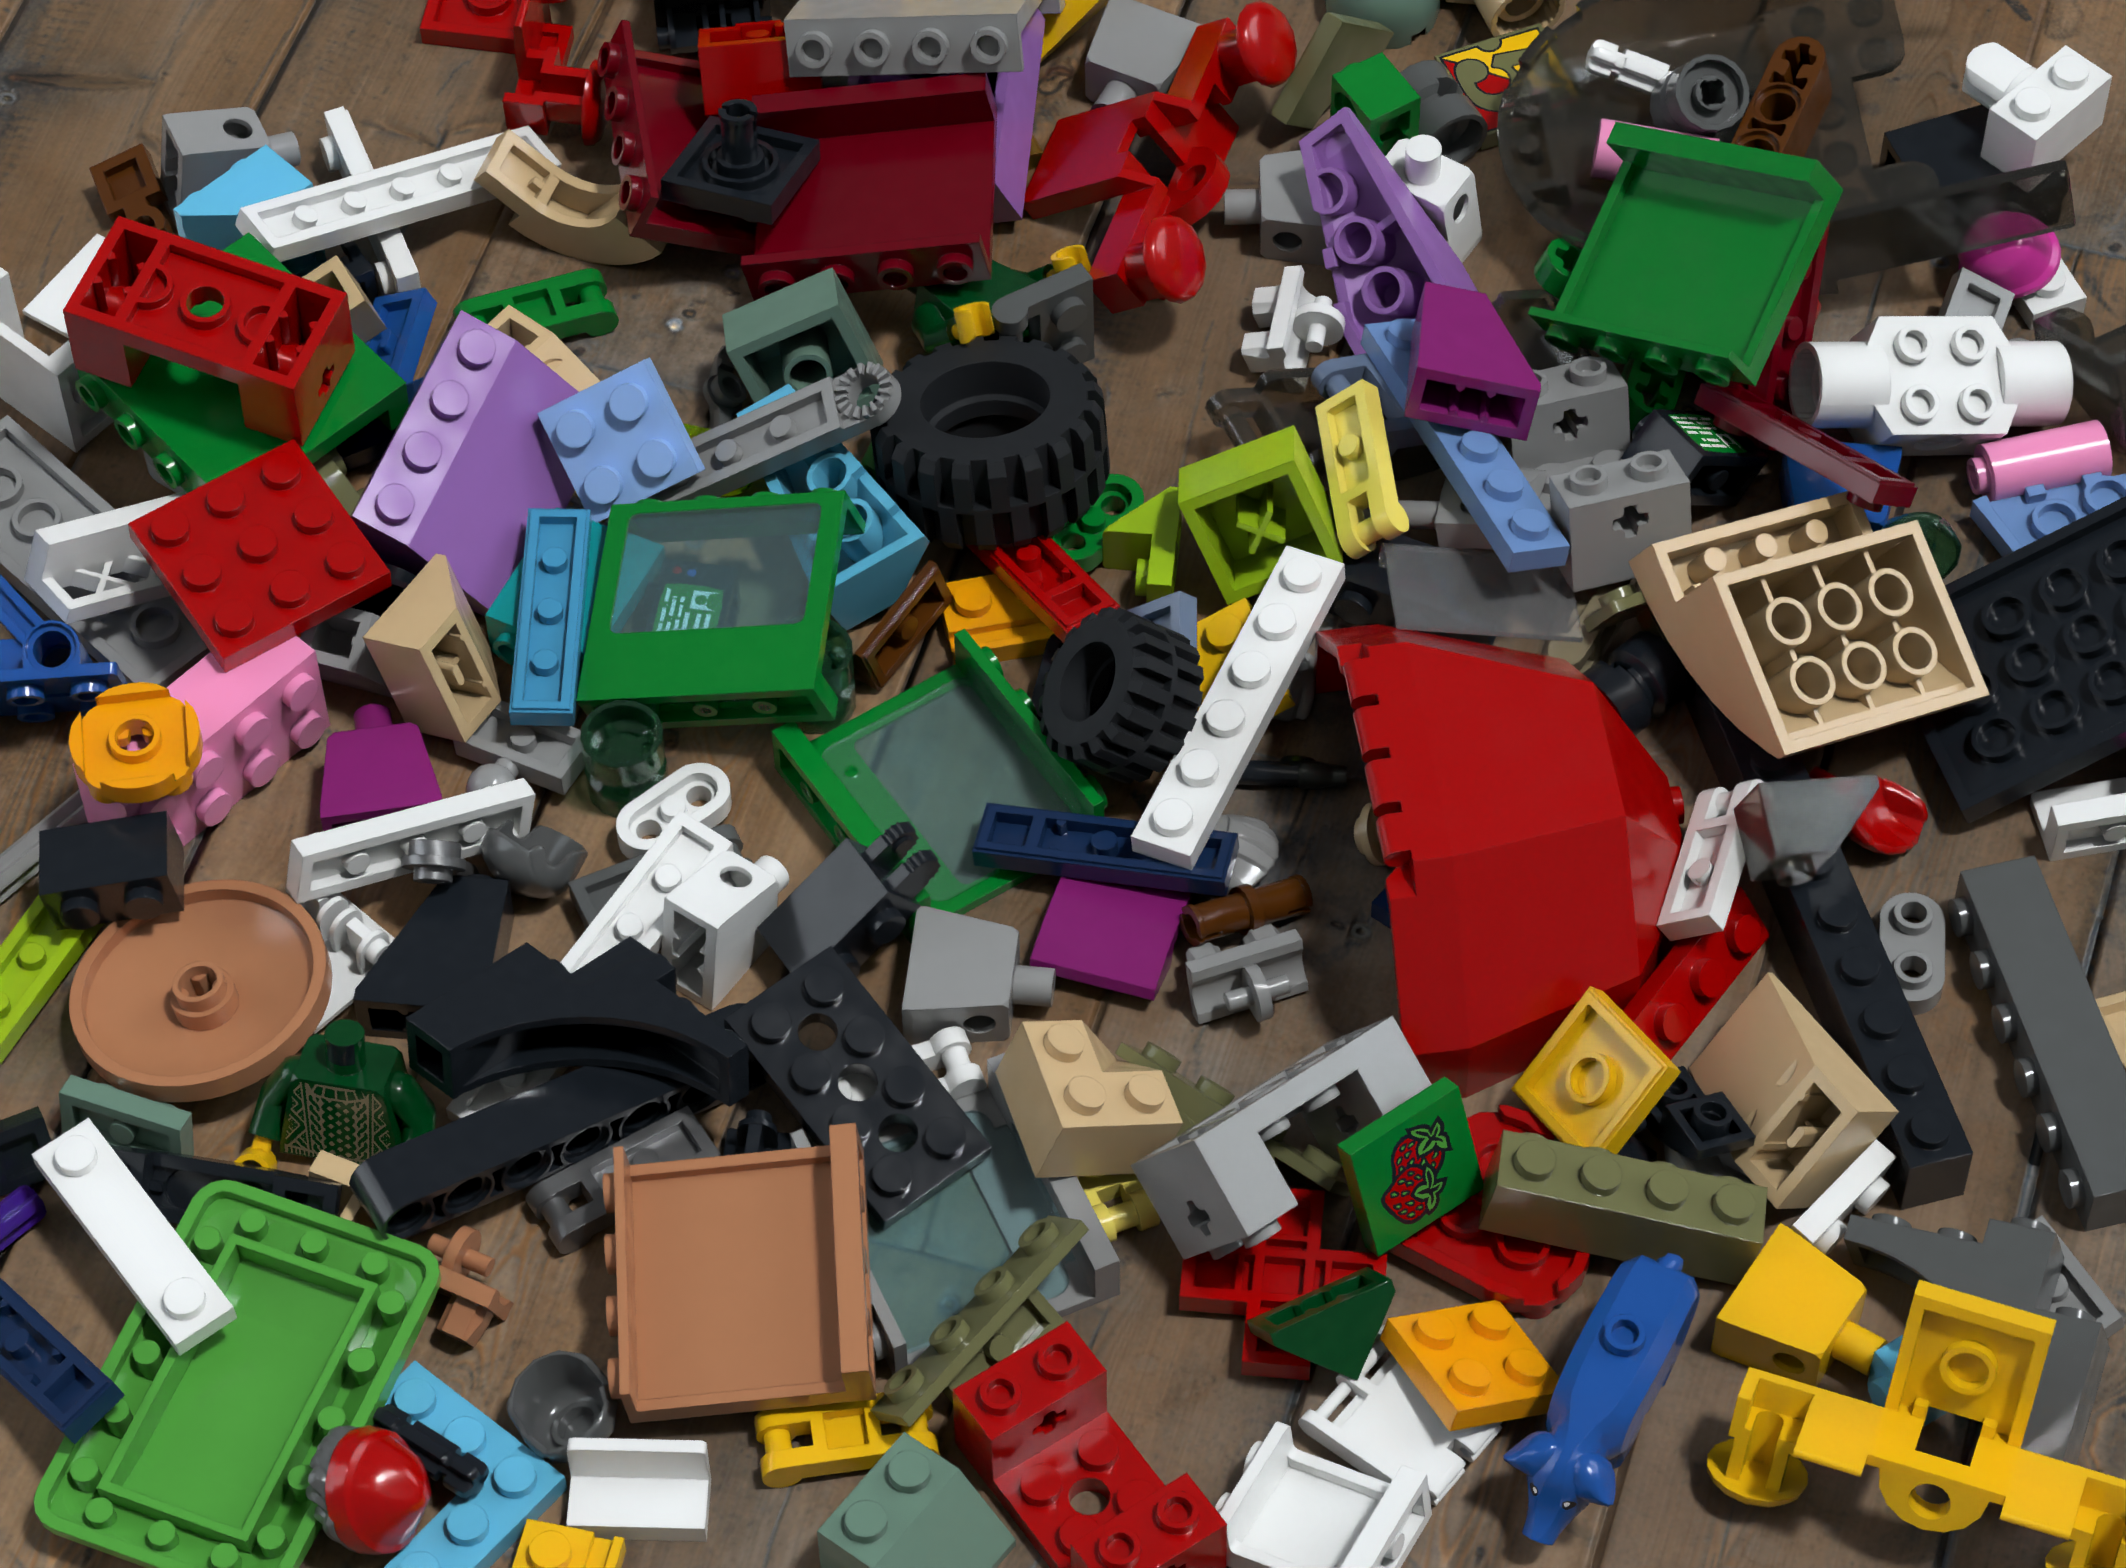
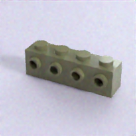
(1622, 1206)

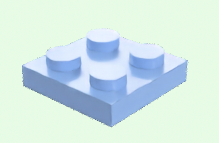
(621, 440)

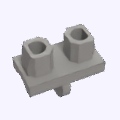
(1245, 976)

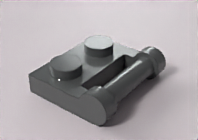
(1057, 311)

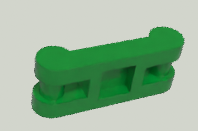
(546, 304)

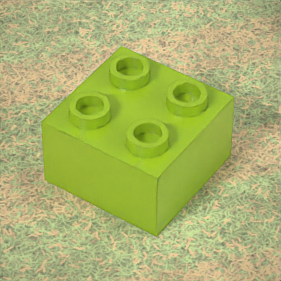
(1254, 504)

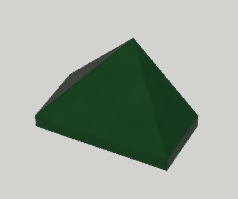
(1332, 1323)

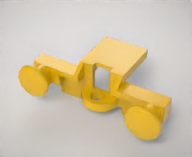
(1956, 1358)

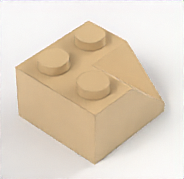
(1081, 1104)

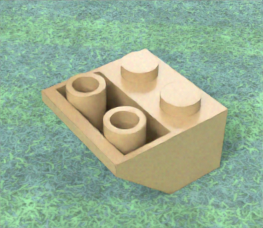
(435, 655)

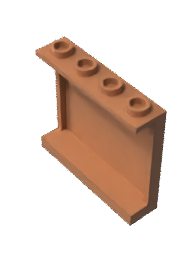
(740, 1281)

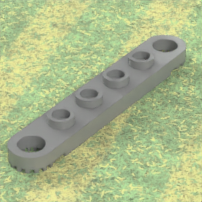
(785, 432)

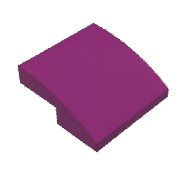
(1110, 934)

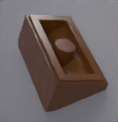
(902, 627)

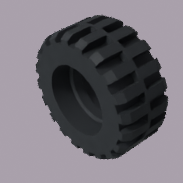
(994, 442)

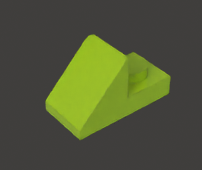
(1147, 543)

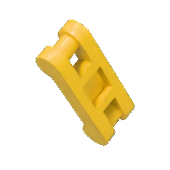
(843, 1440)

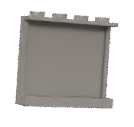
(908, 36)

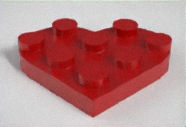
(1490, 1265)

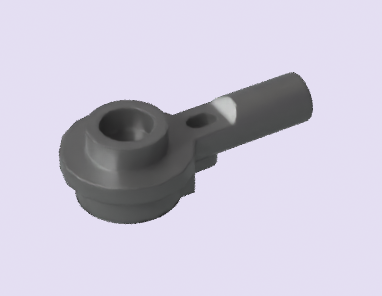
(436, 861)

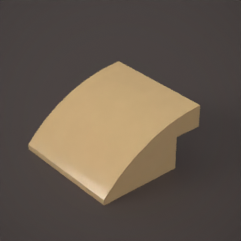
(1811, 623)

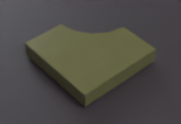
(1333, 46)

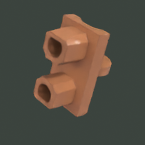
(470, 1301)

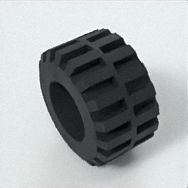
(1121, 695)

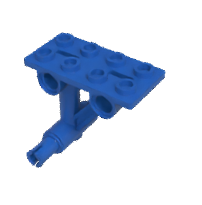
(30, 671)

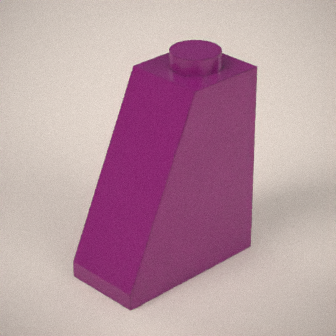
(1468, 366)

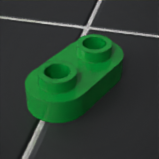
(1086, 534)

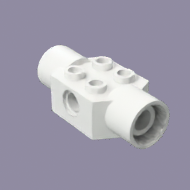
(1930, 384)

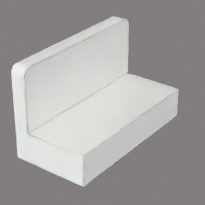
(2081, 818)
(639, 1488)

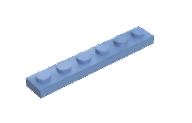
(1475, 466)

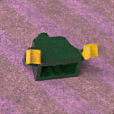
(964, 310)

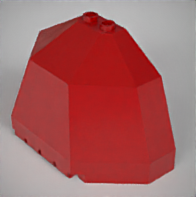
(1518, 839)

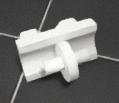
(1297, 324)

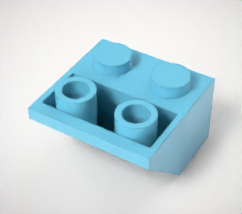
(212, 212)

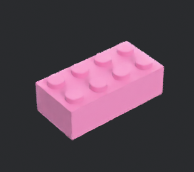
(248, 727)

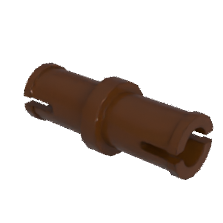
(1245, 909)

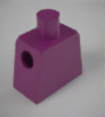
(375, 769)

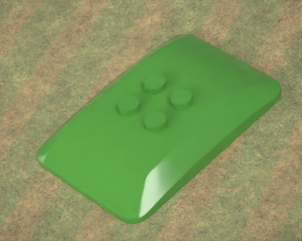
(219, 1442)

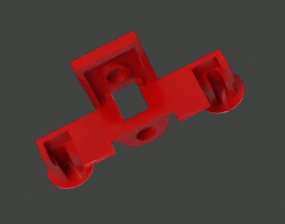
(545, 86)
(1087, 160)

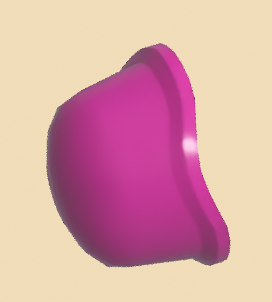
(2017, 265)

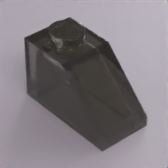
(1799, 824)

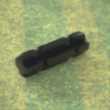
(439, 1455)

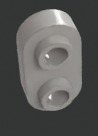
(1915, 947)

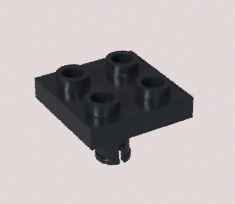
(740, 166)

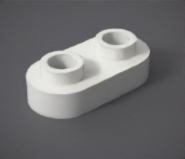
(657, 806)

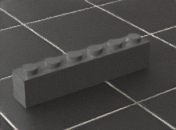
(2052, 1030)

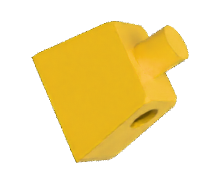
(1795, 1314)

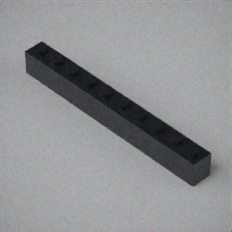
(1853, 984)

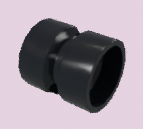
(1641, 680)

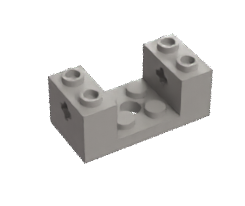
(1598, 500)
(1218, 1178)

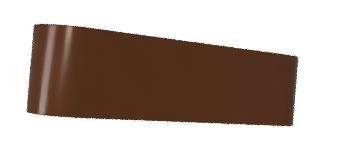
(1788, 99)

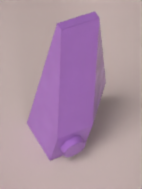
(1372, 229)

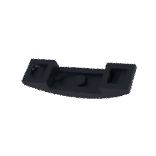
(176, 1178)

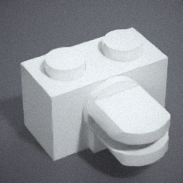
(2034, 111)

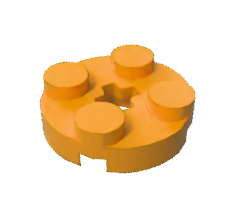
(144, 774)

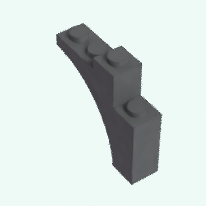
(2011, 1267)

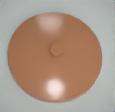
(201, 993)

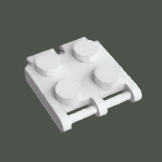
(1394, 1426)

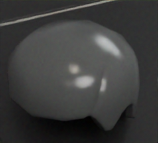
(533, 864)
(559, 1400)

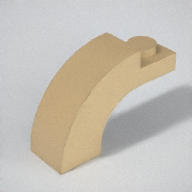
(561, 209)

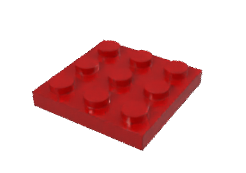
(259, 555)

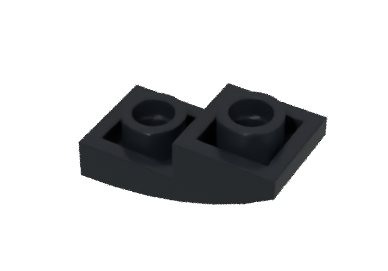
(1697, 1122)

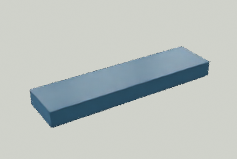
(550, 617)

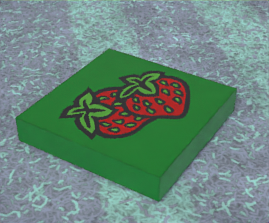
(1411, 1166)

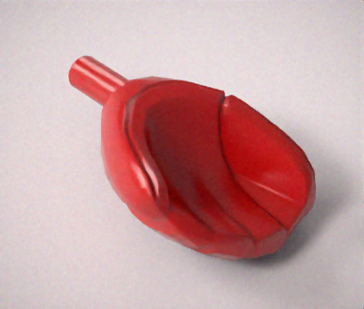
(1890, 820)

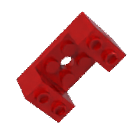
(272, 337)
(1044, 1435)

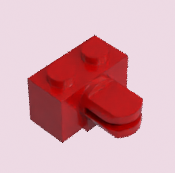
(746, 63)

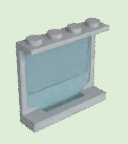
(941, 1249)

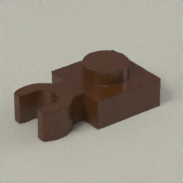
(131, 187)

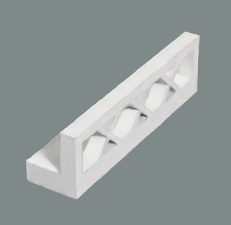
(85, 556)

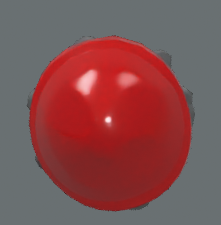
(368, 1489)

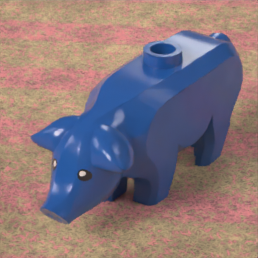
(1605, 1392)

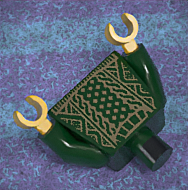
(339, 1100)

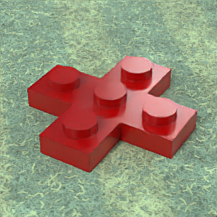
(1269, 1276)

